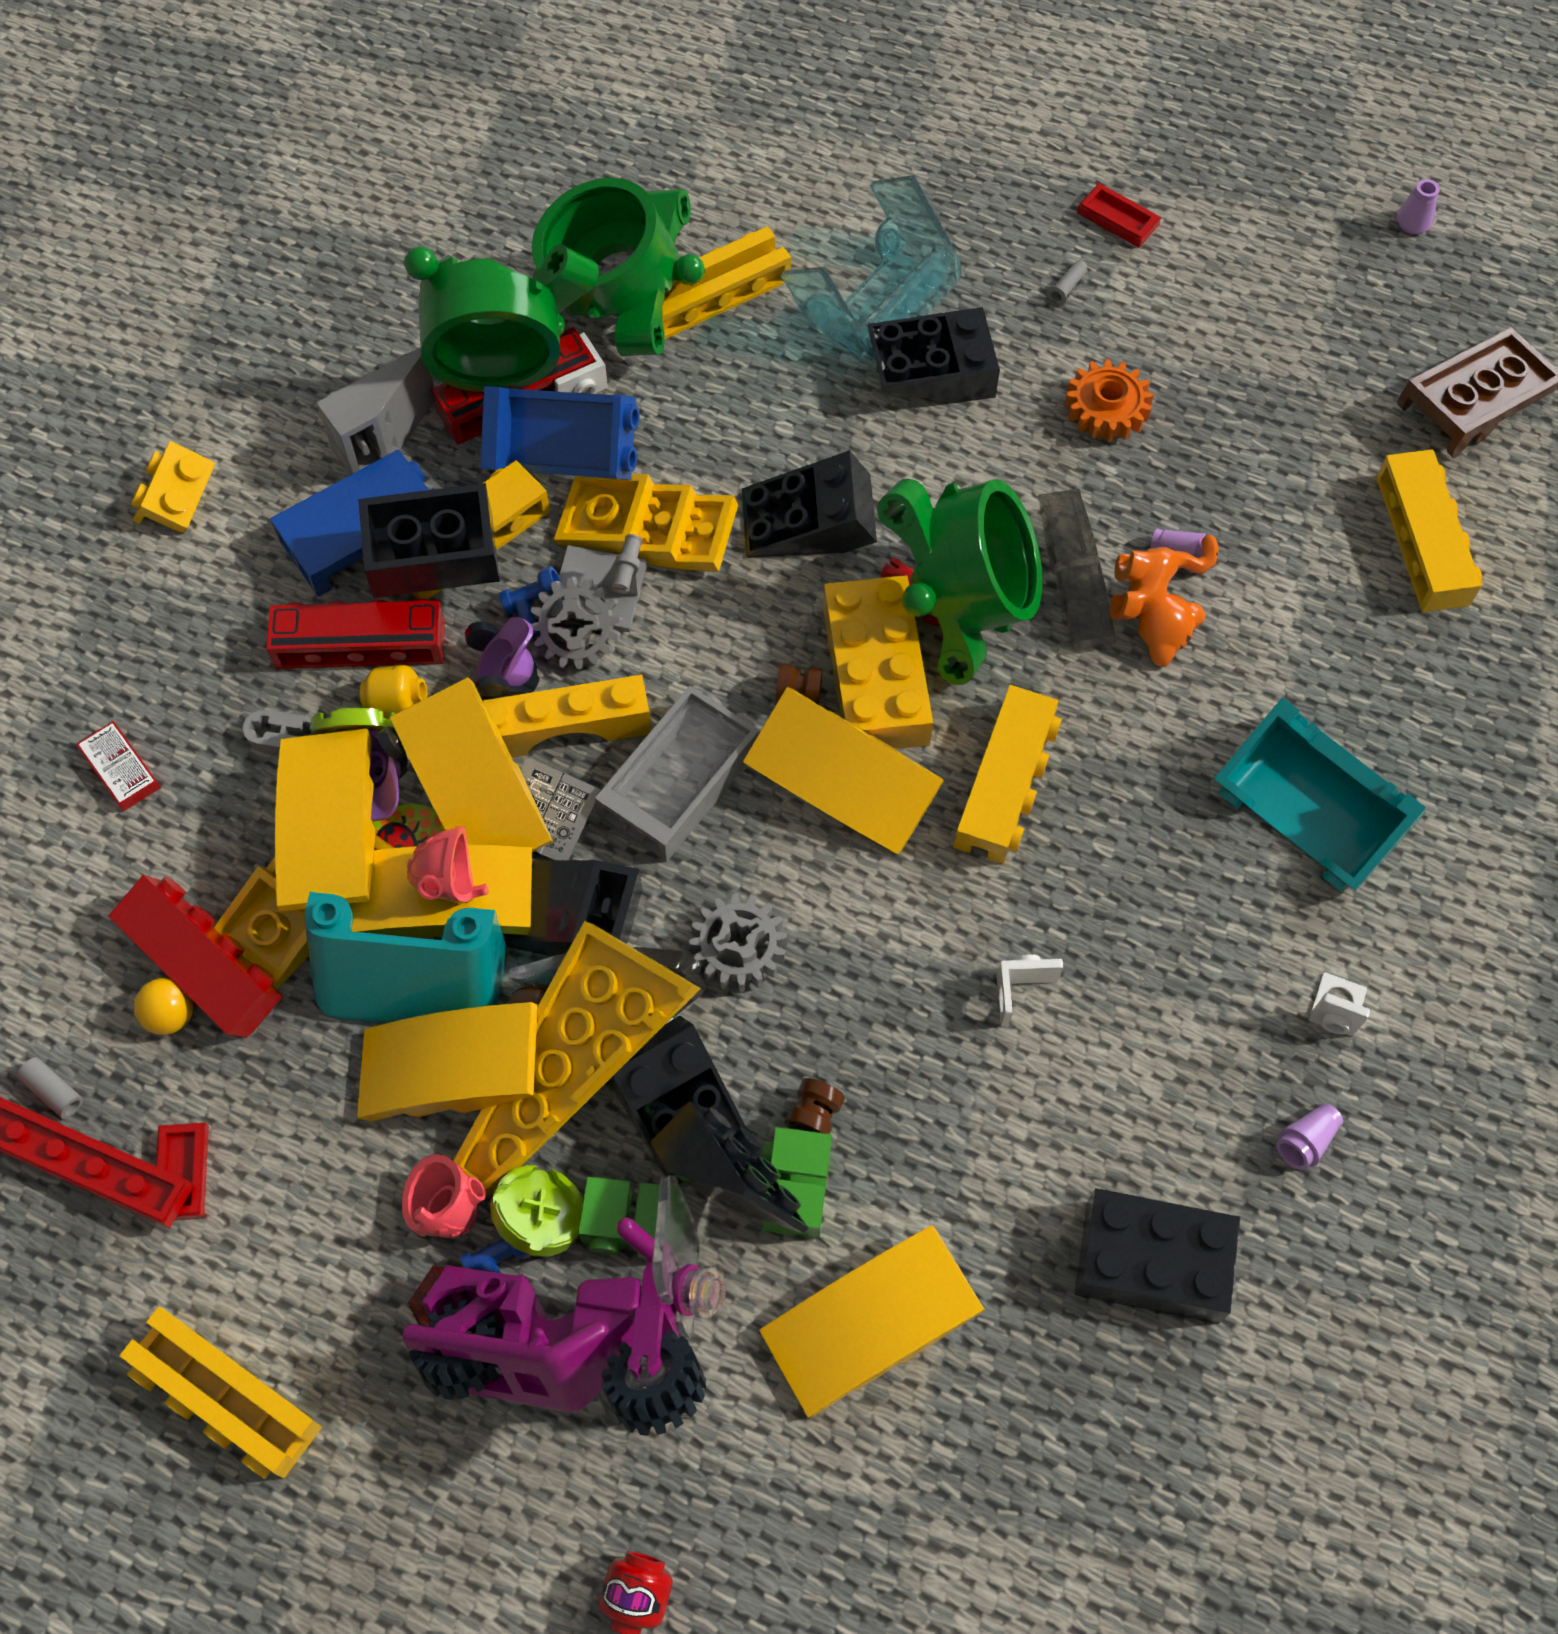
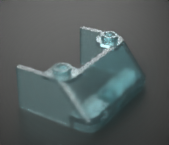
(909, 283)

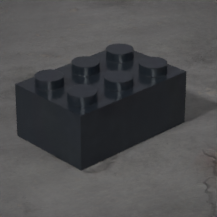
(428, 540)
(1158, 1256)

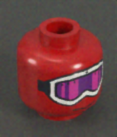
(635, 1593)

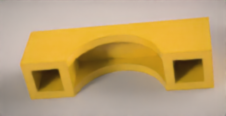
(603, 708)

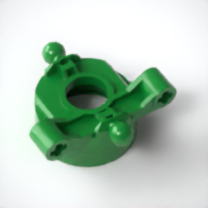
(622, 217)
(492, 323)
(972, 562)

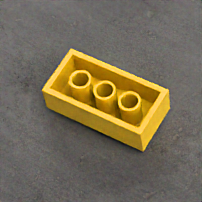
(878, 661)

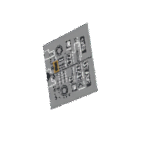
(562, 804)

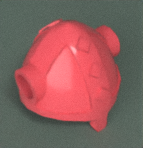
(439, 874)
(440, 1198)

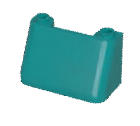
(1318, 796)
(400, 976)

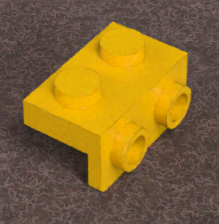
(173, 488)

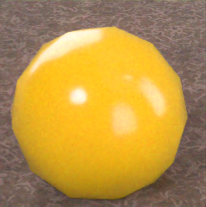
(162, 1007)

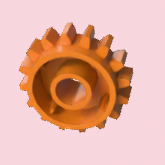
(1108, 401)

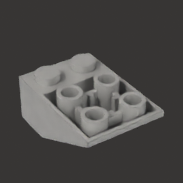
(377, 411)

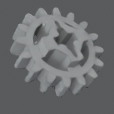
(575, 605)
(749, 926)

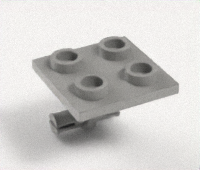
(620, 573)

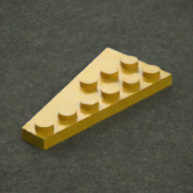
(588, 1027)

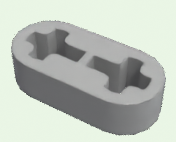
(282, 724)

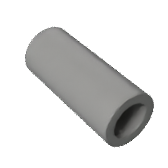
(49, 1087)

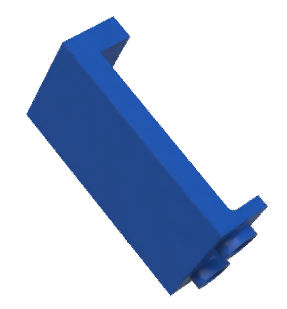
(559, 432)
(325, 528)

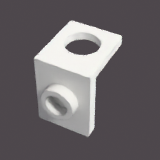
(586, 379)
(1023, 970)
(1337, 1013)

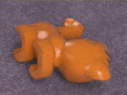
(1164, 618)

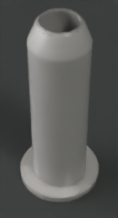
(1059, 292)

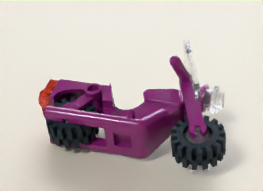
(614, 1341)

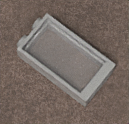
(677, 772)

